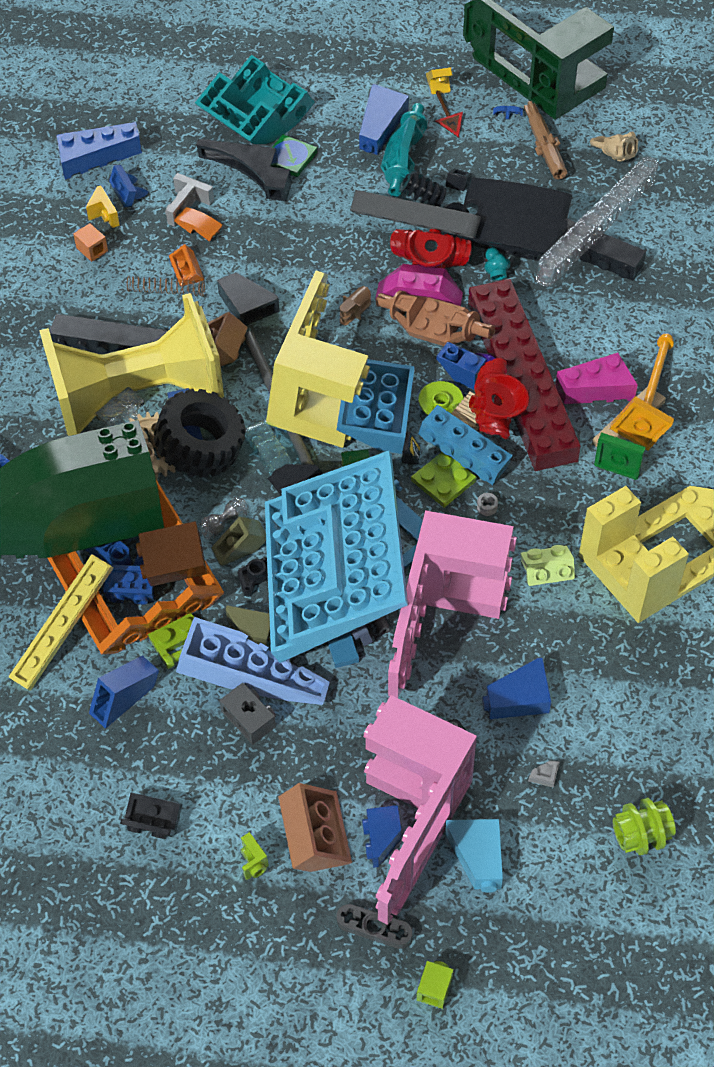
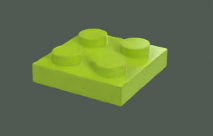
(443, 479)

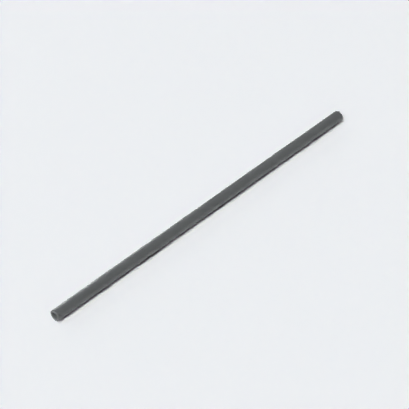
(296, 439)

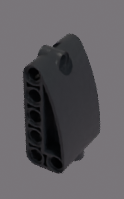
(517, 216)

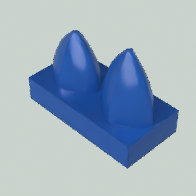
(123, 186)

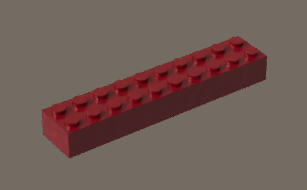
(544, 423)

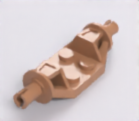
(434, 319)

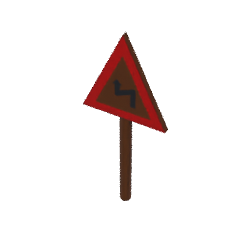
(450, 122)

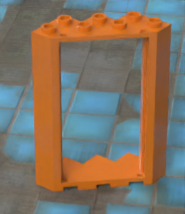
(112, 638)

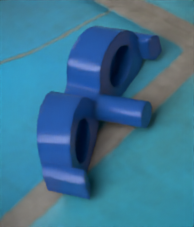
(508, 109)

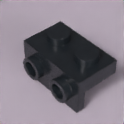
(152, 815)

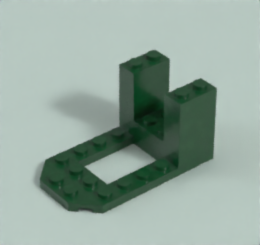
(559, 65)

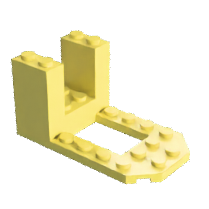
(313, 374)
(639, 577)

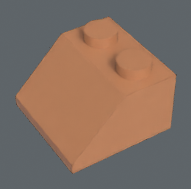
(228, 336)

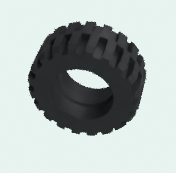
(190, 453)

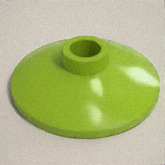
(437, 393)

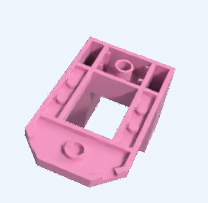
(457, 568)
(427, 767)

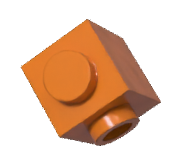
(90, 242)

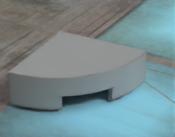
(545, 774)

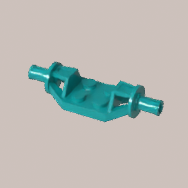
(396, 160)

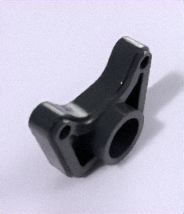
(252, 575)

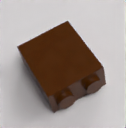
(171, 554)

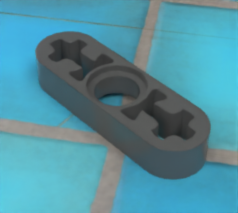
(369, 916)

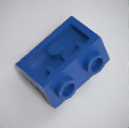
(127, 584)

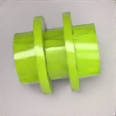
(648, 825)

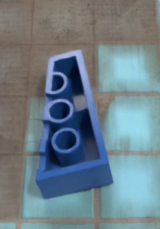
(97, 147)

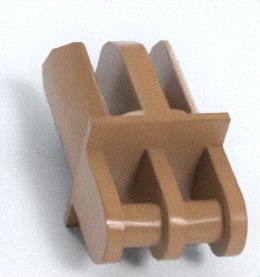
(354, 305)

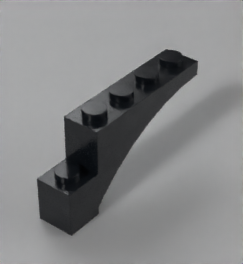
(253, 161)

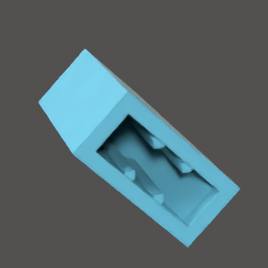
(478, 851)

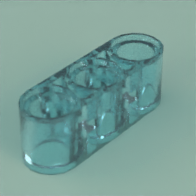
(266, 446)

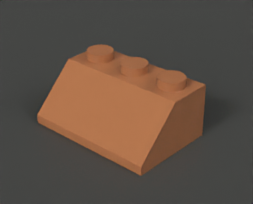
(314, 828)

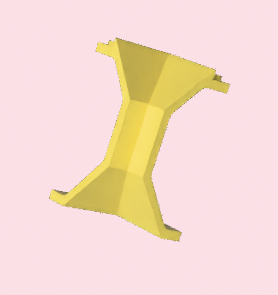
(90, 380)

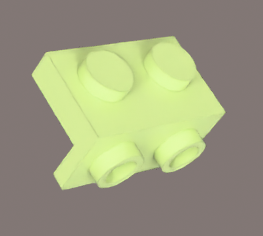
(548, 565)

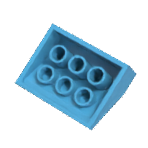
(382, 408)

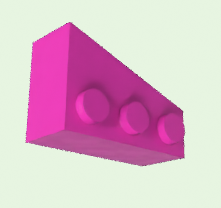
(596, 380)

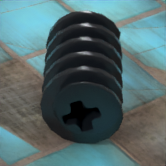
(423, 188)

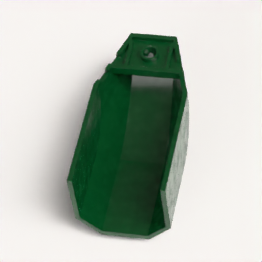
(78, 493)

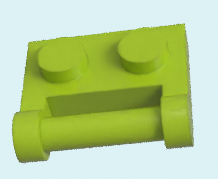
(170, 638)

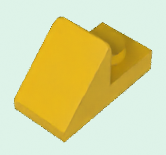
(439, 80)
(101, 205)

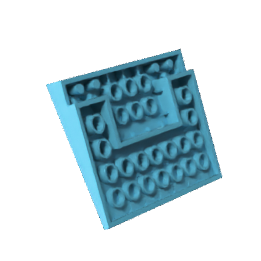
(333, 555)

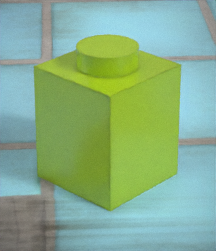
(435, 984)

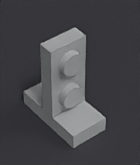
(188, 192)

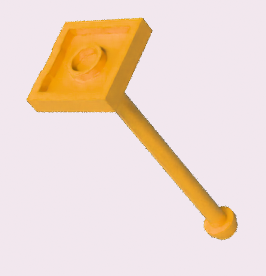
(639, 419)

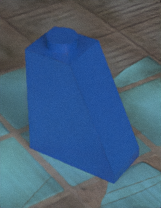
(122, 689)
(519, 693)

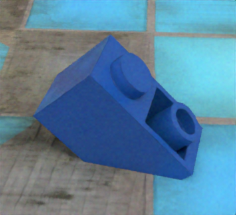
(460, 364)
(384, 832)

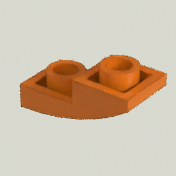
(195, 220)

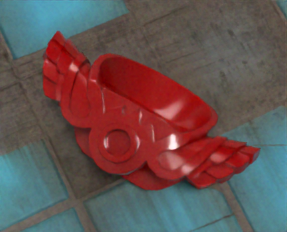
(449, 252)
(508, 403)

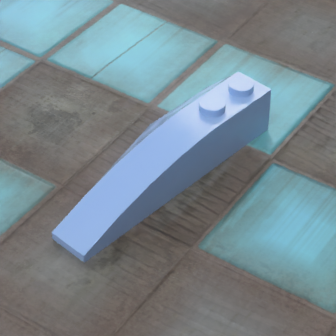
(230, 658)

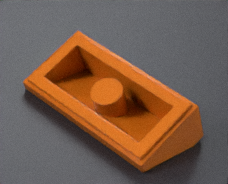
(186, 265)

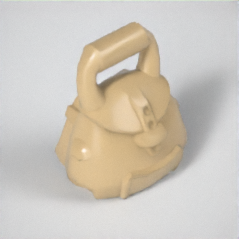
(617, 146)

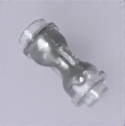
(215, 523)

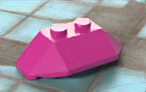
(421, 282)

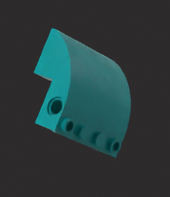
(255, 102)

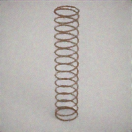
(165, 286)

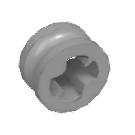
(487, 498)

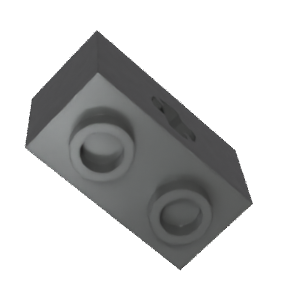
(248, 713)

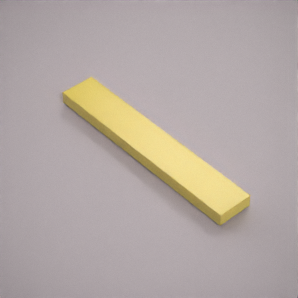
(61, 622)

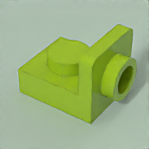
(255, 857)

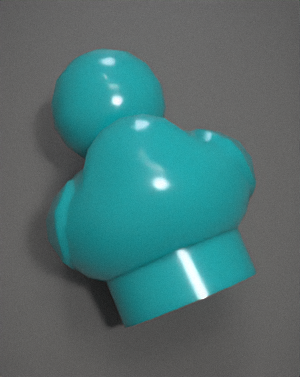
(496, 264)

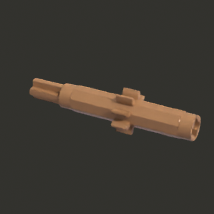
(546, 144)

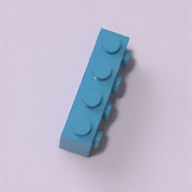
(464, 444)

